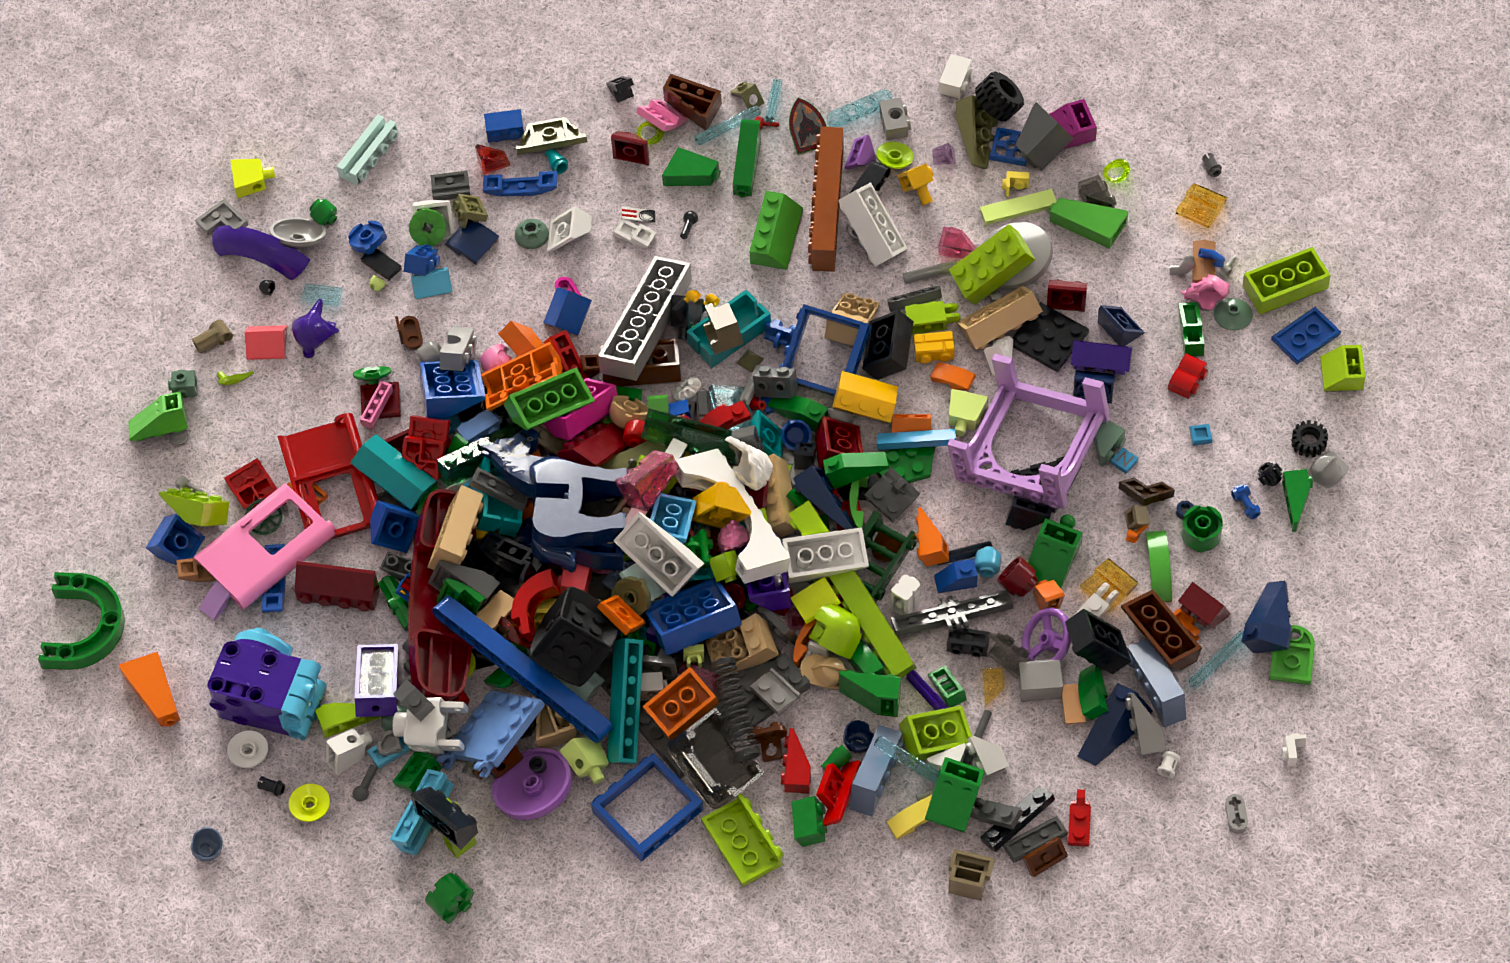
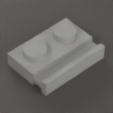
(775, 691)

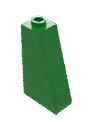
(746, 157)

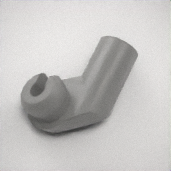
(1185, 266)

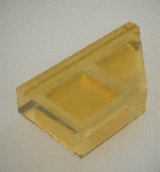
(993, 683)

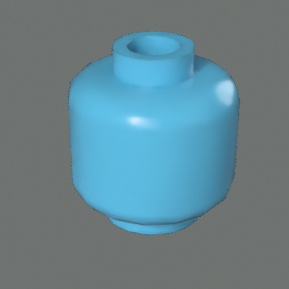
(987, 561)

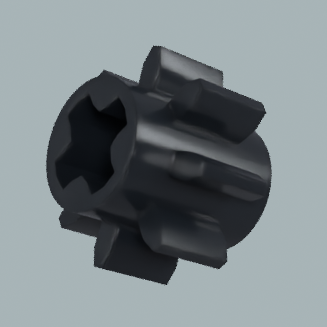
(1270, 474)

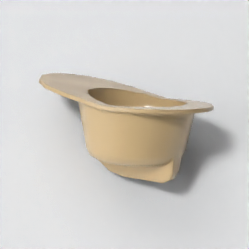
(822, 670)

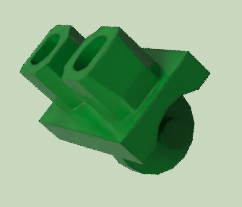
(700, 546)

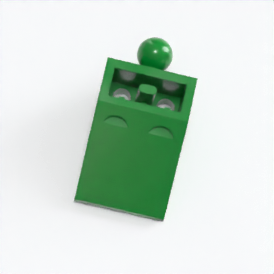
(1055, 549)

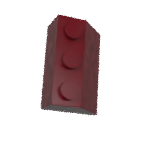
(836, 438)

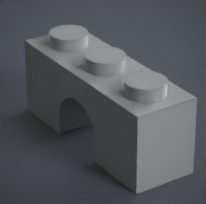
(459, 348)

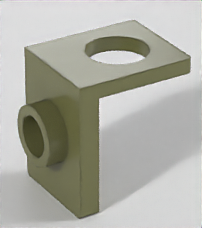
(745, 90)

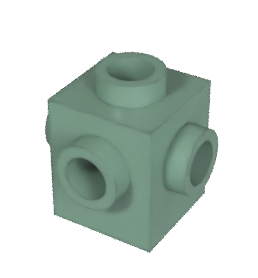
(183, 381)

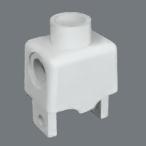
(430, 733)

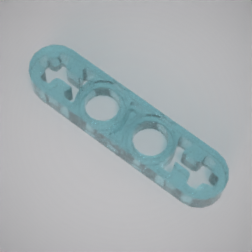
(858, 107)

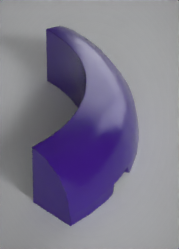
(259, 247)

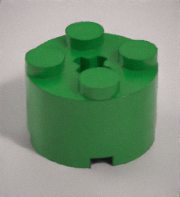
(1202, 528)
(450, 897)

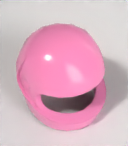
(494, 357)

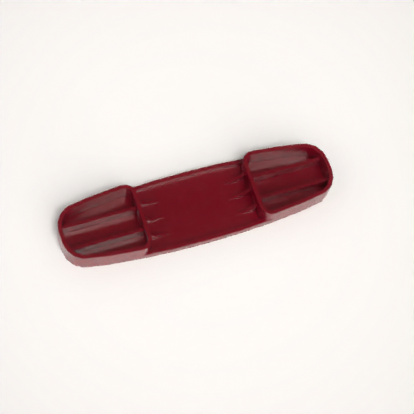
(436, 654)

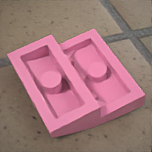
(662, 115)

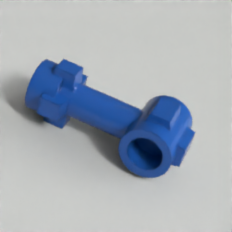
(1241, 493)

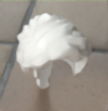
(754, 465)

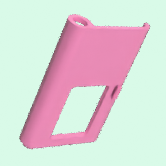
(245, 565)

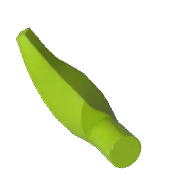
(233, 379)

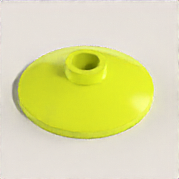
(305, 795)

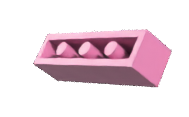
(376, 404)

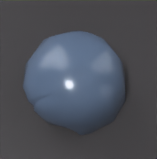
(203, 840)

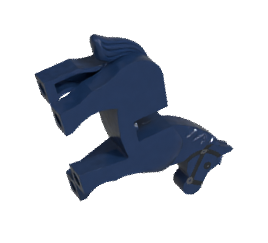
(557, 492)

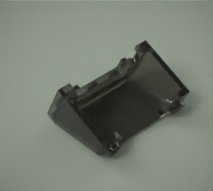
(710, 761)

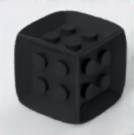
(573, 637)

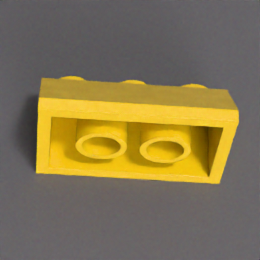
(865, 397)
(720, 505)

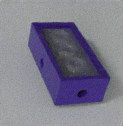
(376, 680)

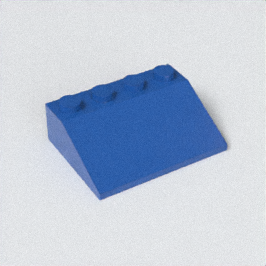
(450, 390)
(692, 616)

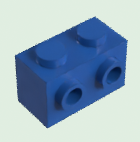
(504, 125)
(421, 260)

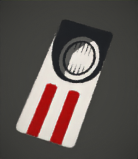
(638, 214)

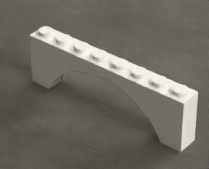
(764, 553)

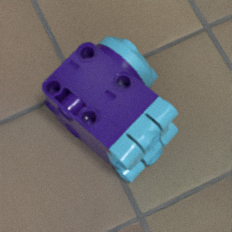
(265, 686)

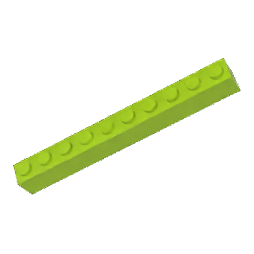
(859, 601)

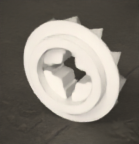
(687, 389)

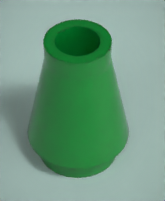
(839, 756)

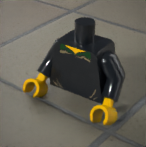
(687, 310)

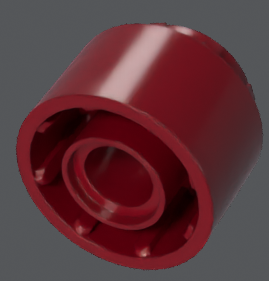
(1018, 577)

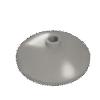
(298, 232)

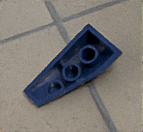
(818, 489)
(1269, 623)

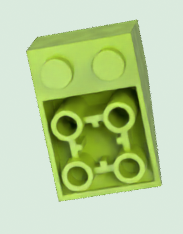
(197, 507)

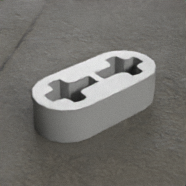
(1231, 814)

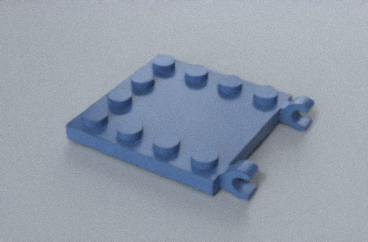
(493, 730)

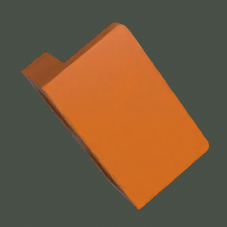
(911, 422)

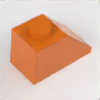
(1048, 594)

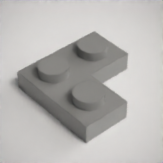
(221, 214)

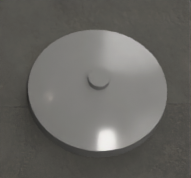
(1041, 248)

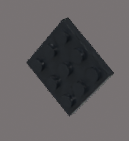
(1049, 337)

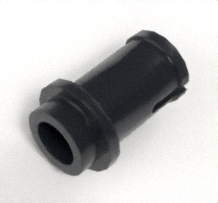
(275, 787)

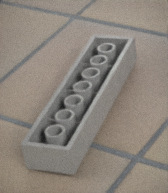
(644, 318)

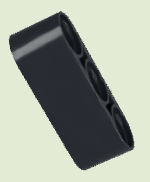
(874, 174)

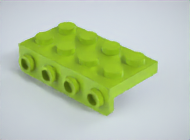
(743, 840)

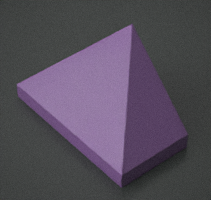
(861, 153)

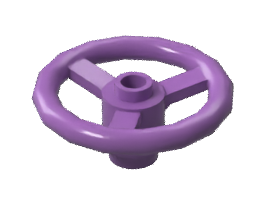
(1048, 639)

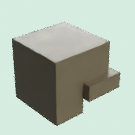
(722, 329)
(969, 874)

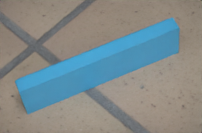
(915, 439)

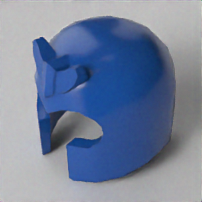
(794, 432)

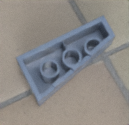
(1158, 683)

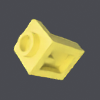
(1015, 180)

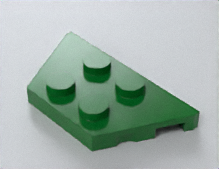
(911, 463)

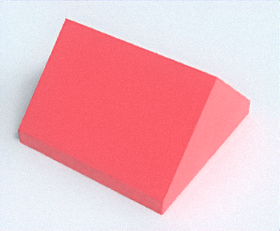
(265, 342)

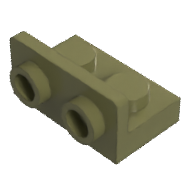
(470, 208)

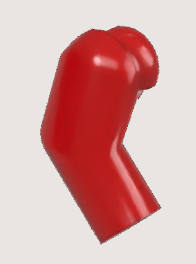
(755, 404)

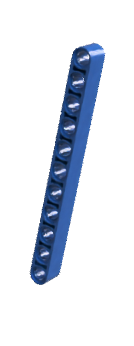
(522, 669)

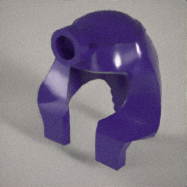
(312, 330)

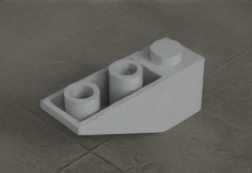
(1147, 731)

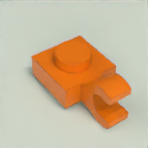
(1188, 622)

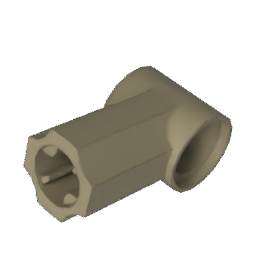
(216, 334)

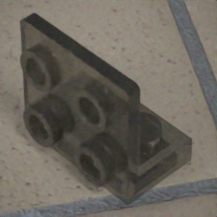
(1007, 653)

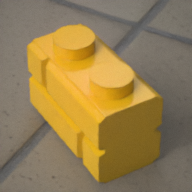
(933, 347)

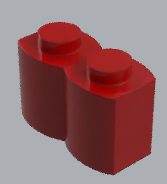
(1187, 376)

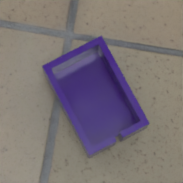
(1101, 357)

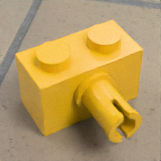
(917, 179)

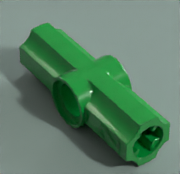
(398, 605)

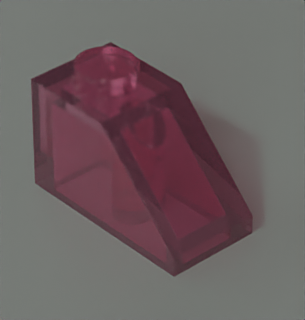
(955, 243)

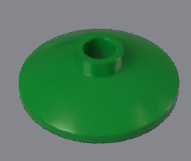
(372, 375)

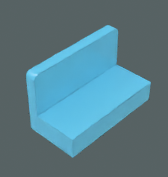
(432, 284)

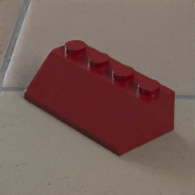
(595, 445)
(336, 586)

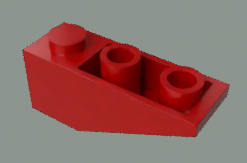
(798, 770)

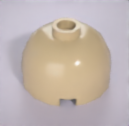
(624, 410)

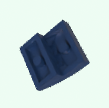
(472, 241)

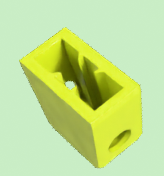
(250, 176)

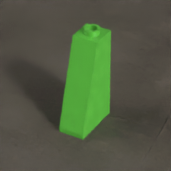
(1089, 220)

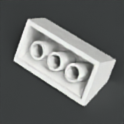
(872, 224)

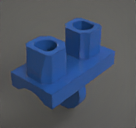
(777, 333)

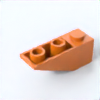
(932, 545)

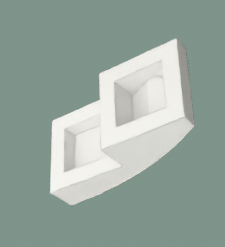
(634, 234)

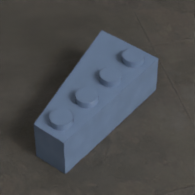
(874, 773)

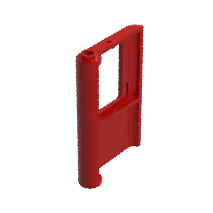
(325, 454)

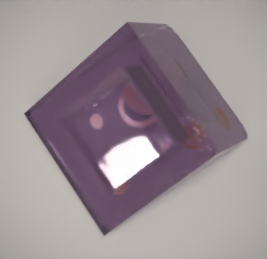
(944, 155)

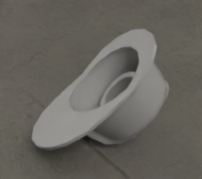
(1328, 469)

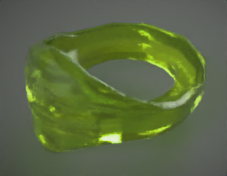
(655, 139)
(1117, 163)

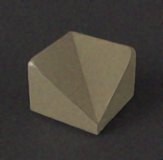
(1137, 517)

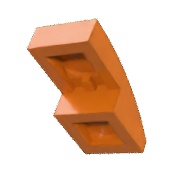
(954, 376)

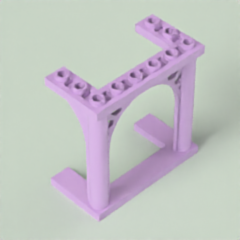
(1055, 480)

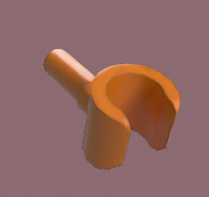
(1133, 536)

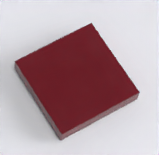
(392, 407)

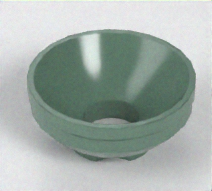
(533, 239)

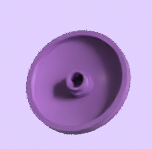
(531, 795)

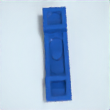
(520, 186)
(274, 598)

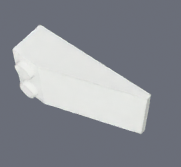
(658, 553)
(825, 554)

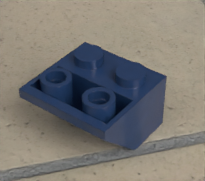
(1108, 380)

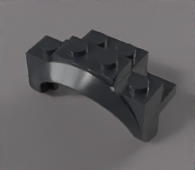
(513, 563)

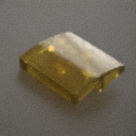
(1201, 205)
(1115, 577)

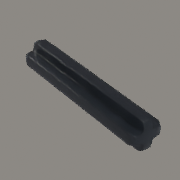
(966, 552)

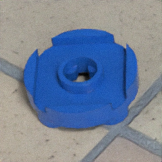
(374, 236)

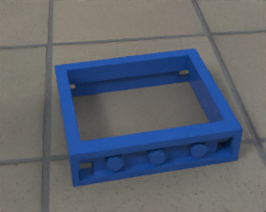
(797, 334)
(663, 833)

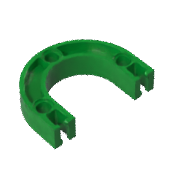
(102, 640)

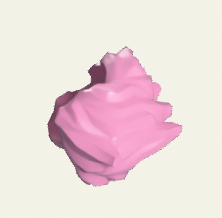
(1207, 291)
(732, 537)

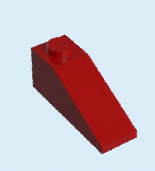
(564, 347)

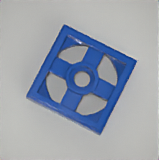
(1008, 158)

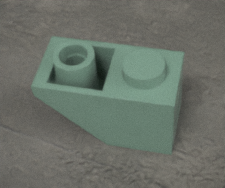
(1108, 440)

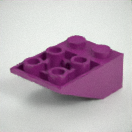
(1077, 121)

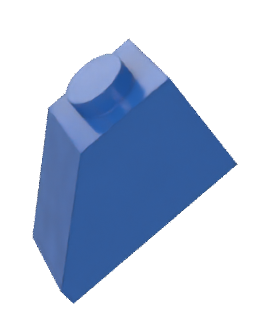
(957, 576)

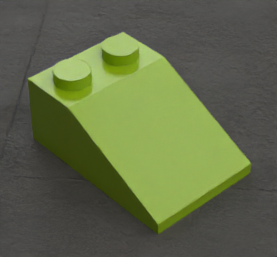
(934, 731)

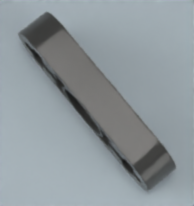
(916, 297)

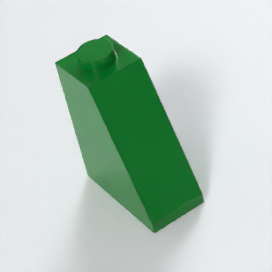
(690, 170)

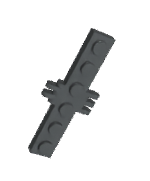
(952, 613)

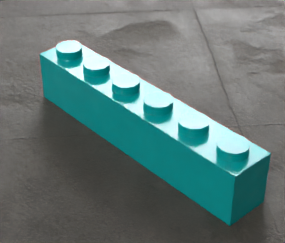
(625, 701)

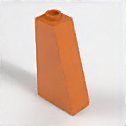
(520, 338)
(151, 685)

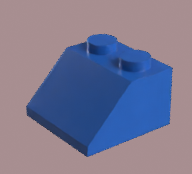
(392, 526)
(175, 540)

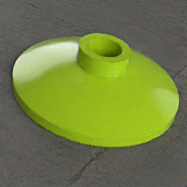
(894, 155)

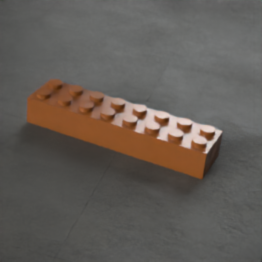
(825, 198)

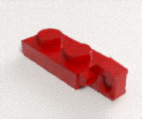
(1079, 821)

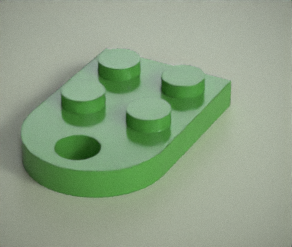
(1296, 662)

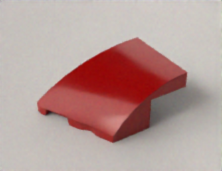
(426, 443)
(253, 483)

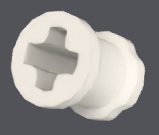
(1168, 764)

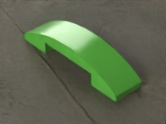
(857, 516)
(1159, 564)

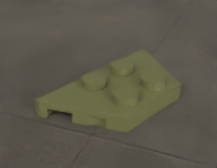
(550, 135)

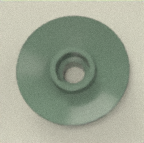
(1233, 320)

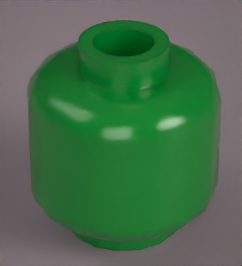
(323, 212)

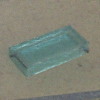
(329, 294)

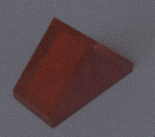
(491, 159)

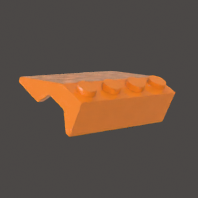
(520, 374)

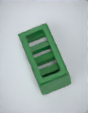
(952, 697)

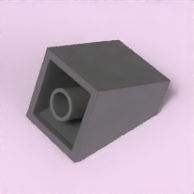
(1041, 138)

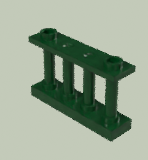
(873, 525)

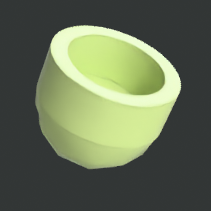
(377, 283)

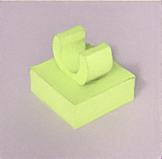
(694, 654)

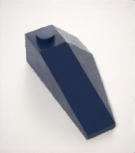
(1110, 728)

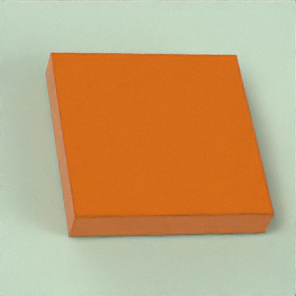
(621, 614)

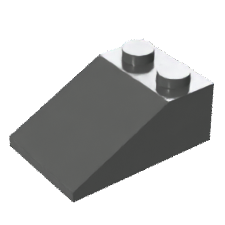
(474, 578)

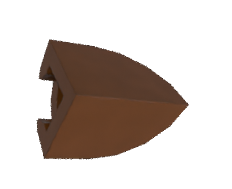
(888, 543)

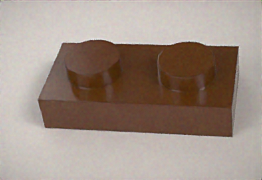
(1045, 856)

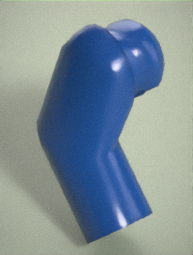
(1212, 254)

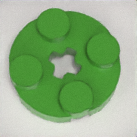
(431, 217)

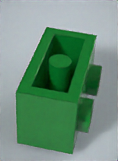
(808, 821)

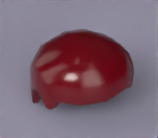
(737, 593)

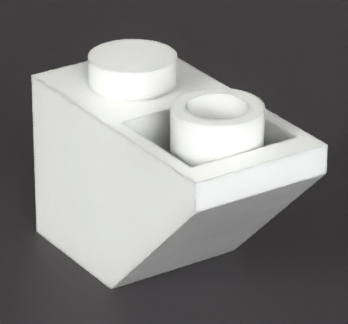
(987, 755)

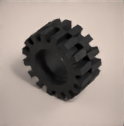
(1309, 448)

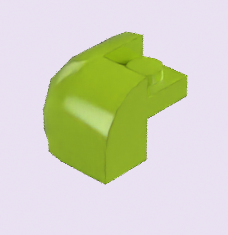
(836, 630)

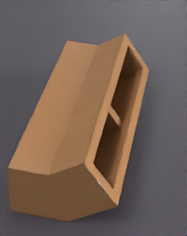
(1202, 265)

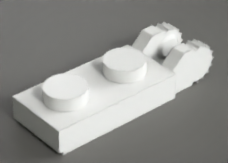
(1096, 604)

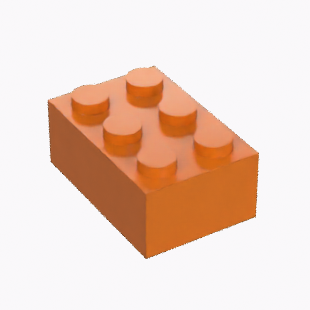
(680, 703)

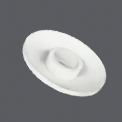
(247, 741)

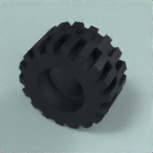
(999, 96)

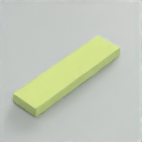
(1017, 206)

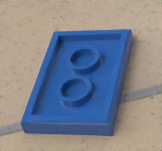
(1306, 335)

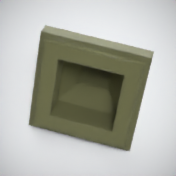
(750, 360)

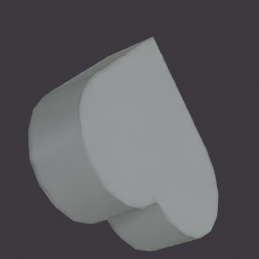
(389, 744)

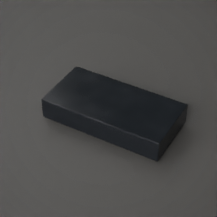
(381, 264)

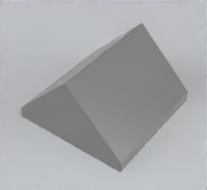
(1040, 680)

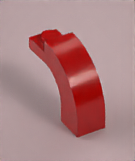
(727, 416)
(529, 597)

